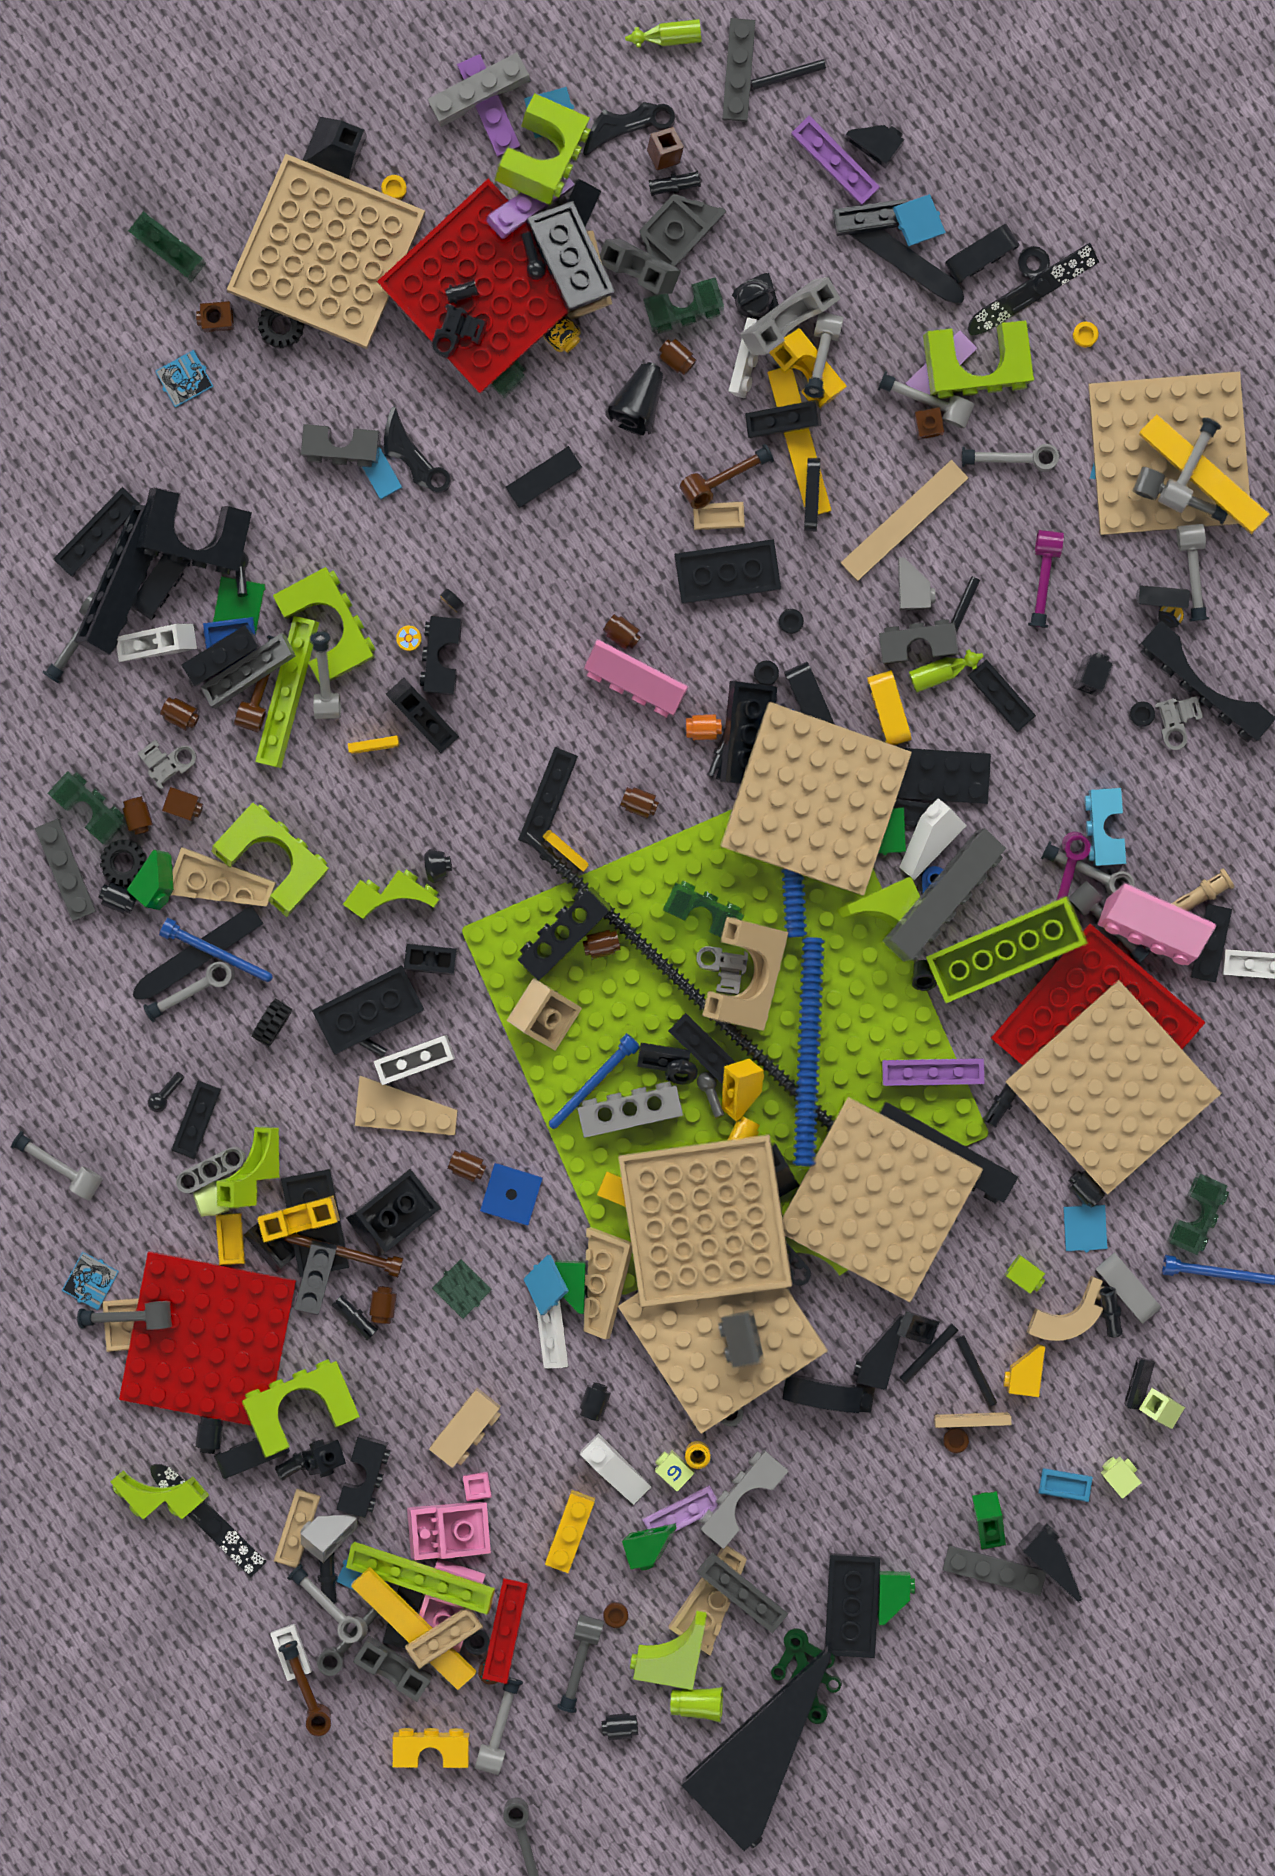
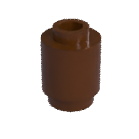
(677, 356)
(622, 632)
(180, 713)
(639, 802)
(137, 815)
(601, 944)
(466, 1166)
(382, 1305)

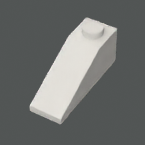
(156, 642)
(932, 835)
(614, 1469)

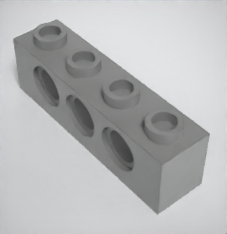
(593, 1125)

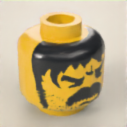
(563, 335)

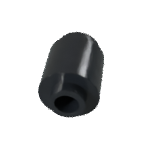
(117, 898)
(1085, 1188)
(594, 1401)
(209, 1435)
(620, 1726)

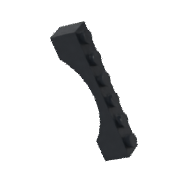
(1166, 648)

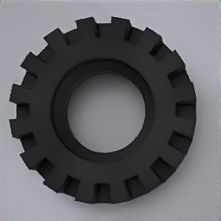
(275, 339)
(108, 858)
(271, 1022)

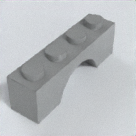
(463, 96)
(803, 304)
(721, 1522)

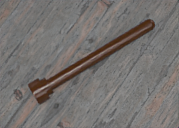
(390, 1265)

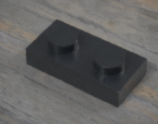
(658, 1057)
(918, 1327)

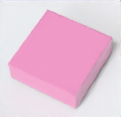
(477, 1486)

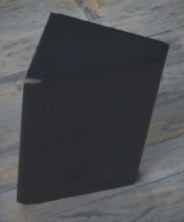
(584, 198)
(1163, 596)
(274, 1252)
(1139, 1383)

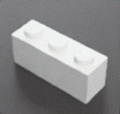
(414, 1059)

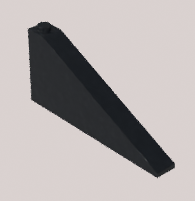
(747, 1769)

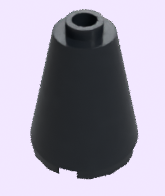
(638, 400)

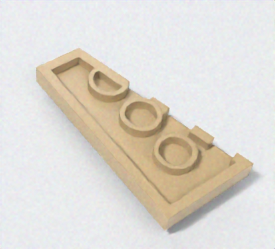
(211, 879)
(399, 1110)
(607, 1270)
(709, 1600)

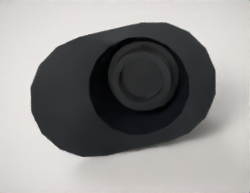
(756, 297)

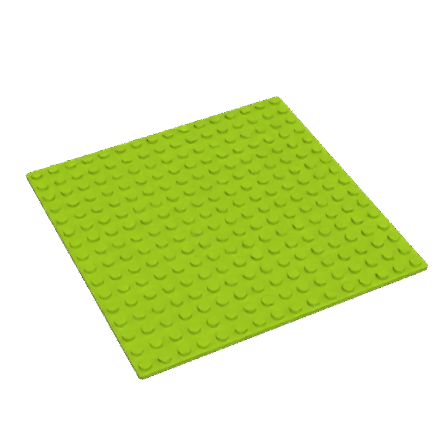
(865, 1009)

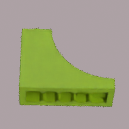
(887, 904)
(673, 1661)

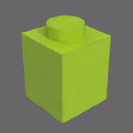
(1025, 1274)

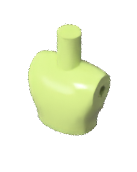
(207, 1201)

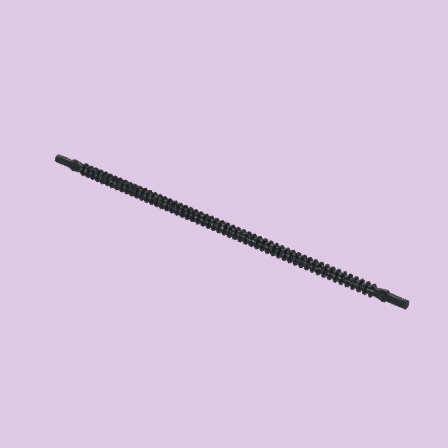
(548, 855)

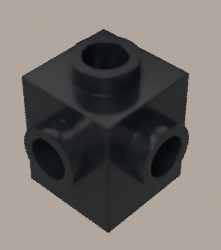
(323, 1457)

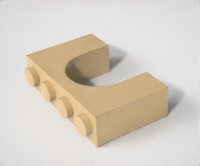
(753, 1004)

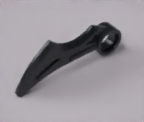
(613, 125)
(399, 445)

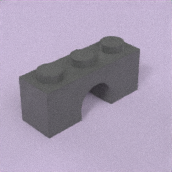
(650, 270)
(362, 448)
(896, 642)
(382, 1660)

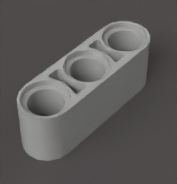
(199, 1173)
(1128, 1288)

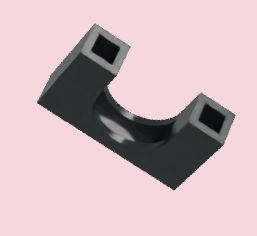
(159, 534)

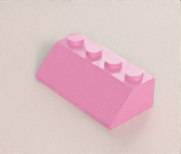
(635, 678)
(1155, 924)

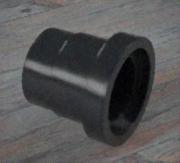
(922, 976)
(477, 1650)

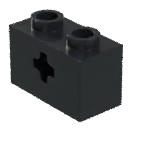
(430, 959)

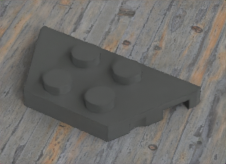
(678, 228)

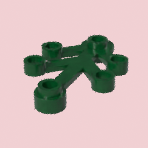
(799, 1652)

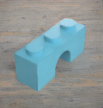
(1101, 805)

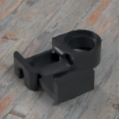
(458, 325)

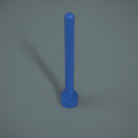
(172, 930)
(626, 1047)
(1174, 1266)

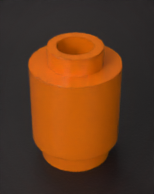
(703, 727)

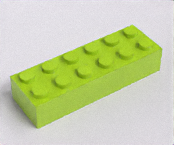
(1007, 949)

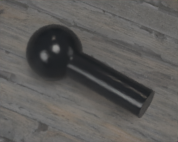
(536, 268)
(241, 577)
(158, 1101)

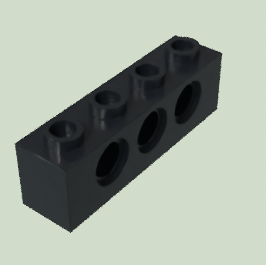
(540, 964)

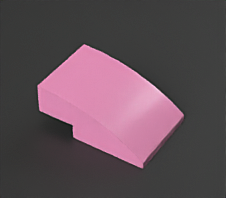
(448, 1530)
(436, 1610)

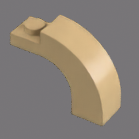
(1071, 1324)

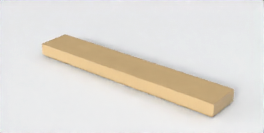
(904, 520)

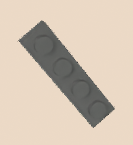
(738, 69)
(248, 671)
(65, 869)
(994, 1570)
(742, 1592)

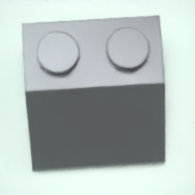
(742, 1339)

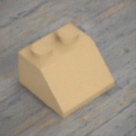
(544, 1014)

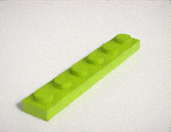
(287, 694)
(421, 1578)

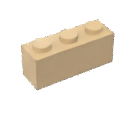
(465, 1428)

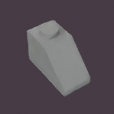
(913, 588)
(327, 1534)

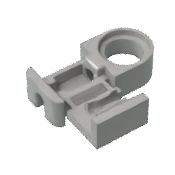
(1176, 714)
(162, 765)
(729, 968)

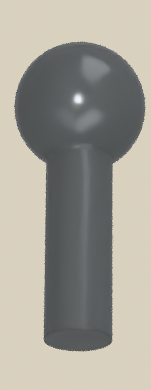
(707, 1083)

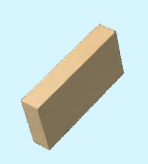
(719, 516)

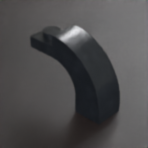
(828, 1395)

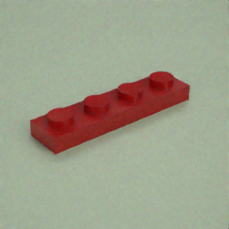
(505, 1630)

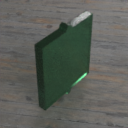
(461, 1288)

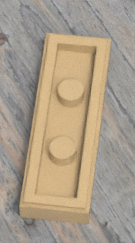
(972, 1419)
(301, 1511)
(443, 1637)

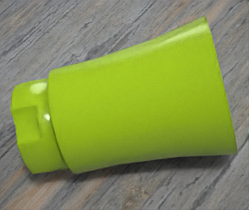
(698, 1703)

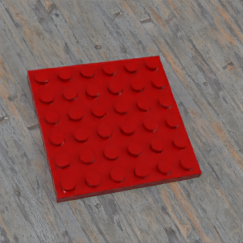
(510, 301)
(1075, 984)
(221, 1338)

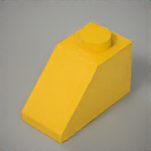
(741, 1087)
(1026, 1373)

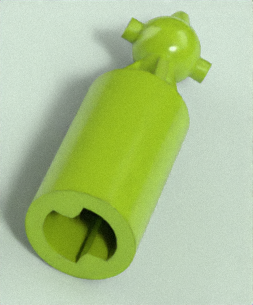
(668, 34)
(942, 670)

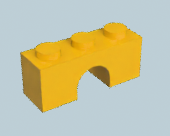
(801, 354)
(298, 1218)
(570, 1531)
(452, 1745)

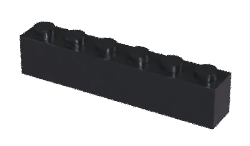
(116, 589)
(993, 1180)

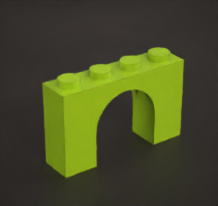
(544, 177)
(949, 377)
(322, 589)
(256, 827)
(324, 1381)

